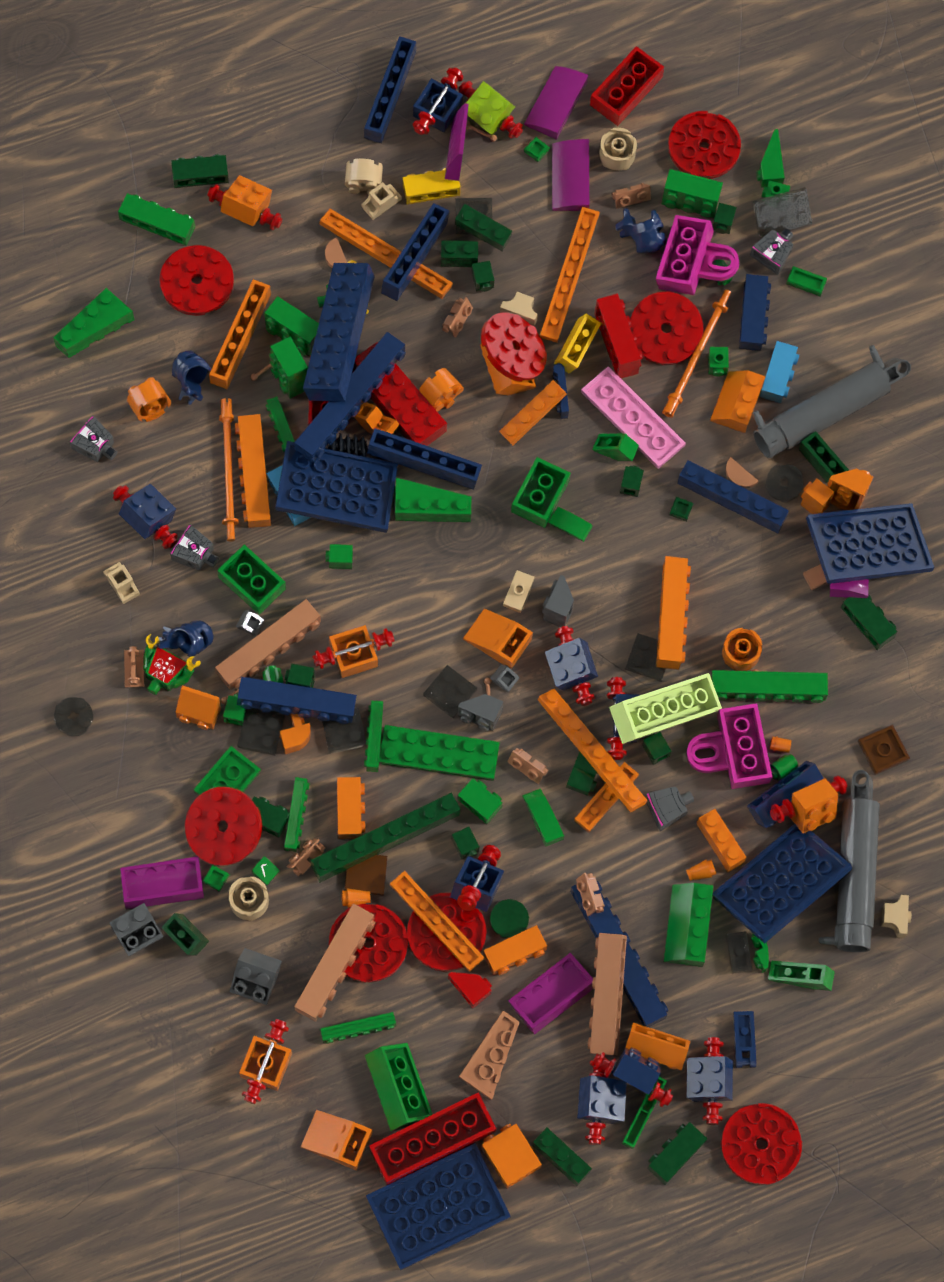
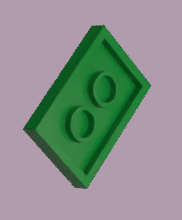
(230, 771)

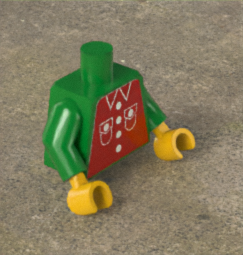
(165, 668)

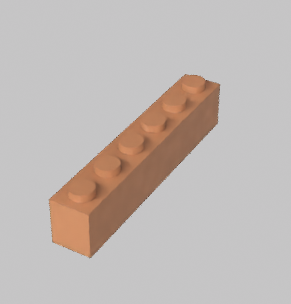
(268, 644)
(334, 963)
(608, 994)

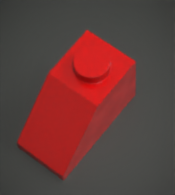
(471, 987)

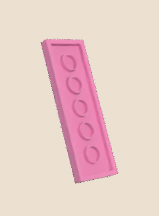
(633, 417)

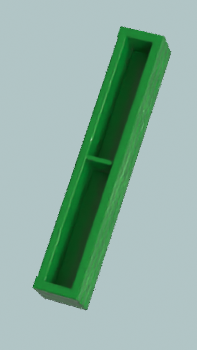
(279, 419)
(374, 739)
(296, 812)
(357, 1027)
(641, 1118)

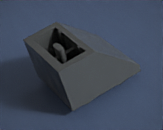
(559, 605)
(482, 711)
(136, 929)
(255, 976)

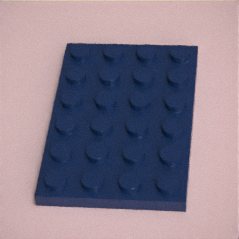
(337, 488)
(869, 543)
(781, 882)
(438, 1206)

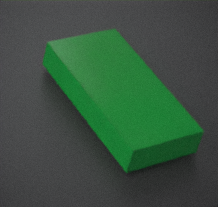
(806, 281)

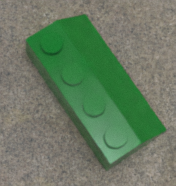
(688, 924)
(398, 1085)

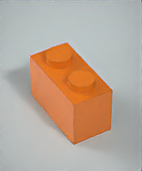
(816, 497)

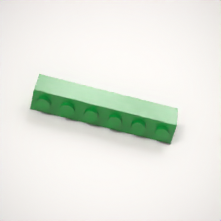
(770, 685)

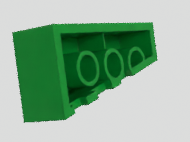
(95, 321)
(429, 503)

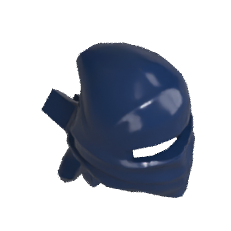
(645, 234)
(191, 372)
(190, 637)

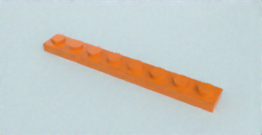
(382, 251)
(569, 274)
(592, 750)

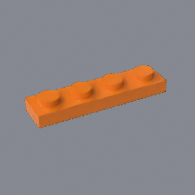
(533, 412)
(601, 802)

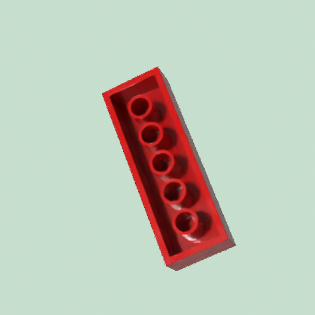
(405, 403)
(432, 1138)

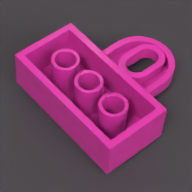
(691, 256)
(737, 748)

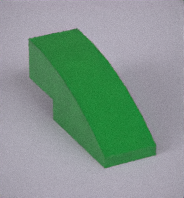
(543, 817)

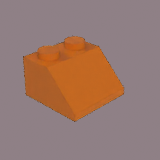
(198, 708)

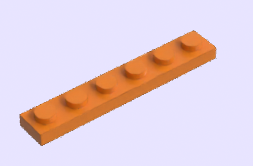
(437, 921)

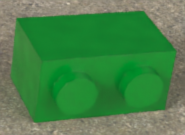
(480, 800)

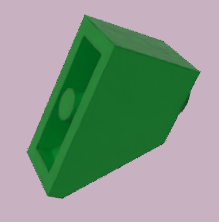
(616, 446)

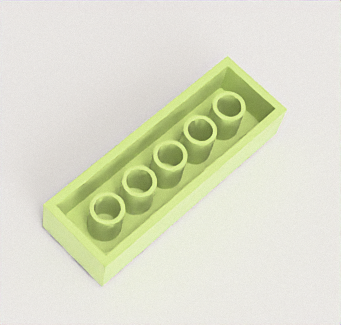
(665, 708)

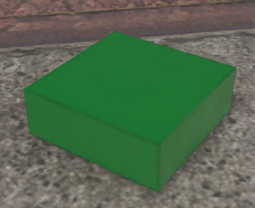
(536, 149)
(216, 878)

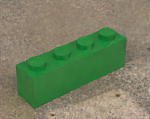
(156, 219)

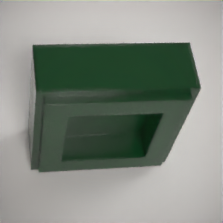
(681, 509)

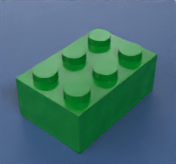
(691, 193)
(287, 321)
(288, 367)
(540, 492)
(251, 579)

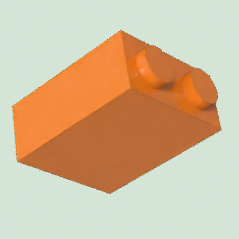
(511, 1155)

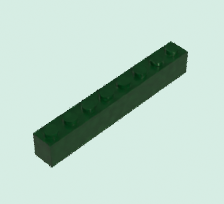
(385, 837)

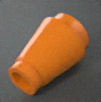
(701, 871)
(355, 897)

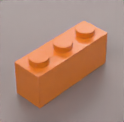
(350, 807)
(721, 840)
(515, 950)
(658, 1045)

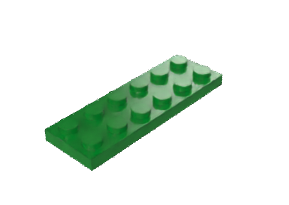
(439, 752)

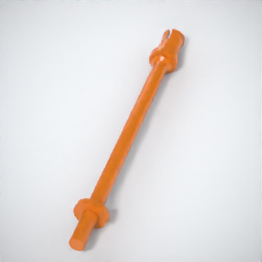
(675, 397)
(226, 418)

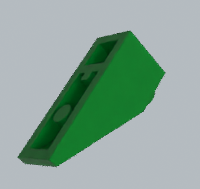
(772, 164)
(802, 975)

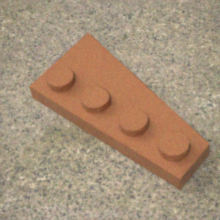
(488, 1060)

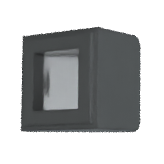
(250, 622)
(504, 677)

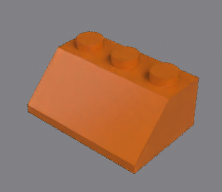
(503, 384)
(738, 399)
(850, 488)

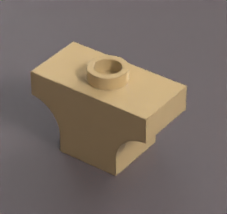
(380, 200)
(522, 306)
(121, 582)
(519, 591)
(897, 916)

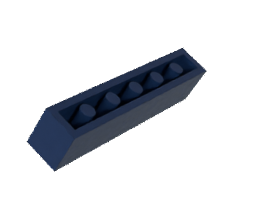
(390, 90)
(415, 252)
(424, 459)
(732, 496)
(296, 699)

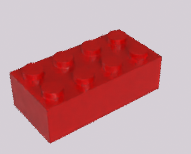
(627, 86)
(618, 336)

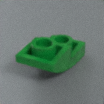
(570, 524)
(762, 955)

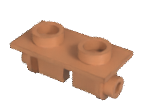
(637, 194)
(461, 311)
(134, 667)
(521, 760)
(300, 862)
(587, 886)

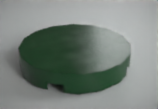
(509, 918)

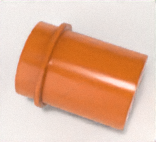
(780, 744)

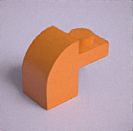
(371, 417)
(296, 737)

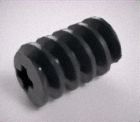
(349, 445)

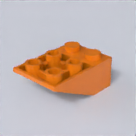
(499, 637)
(337, 1139)

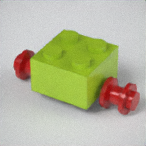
(490, 109)

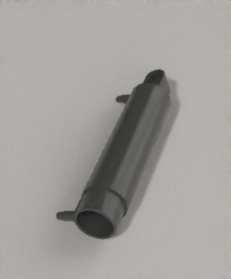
(828, 405)
(858, 886)

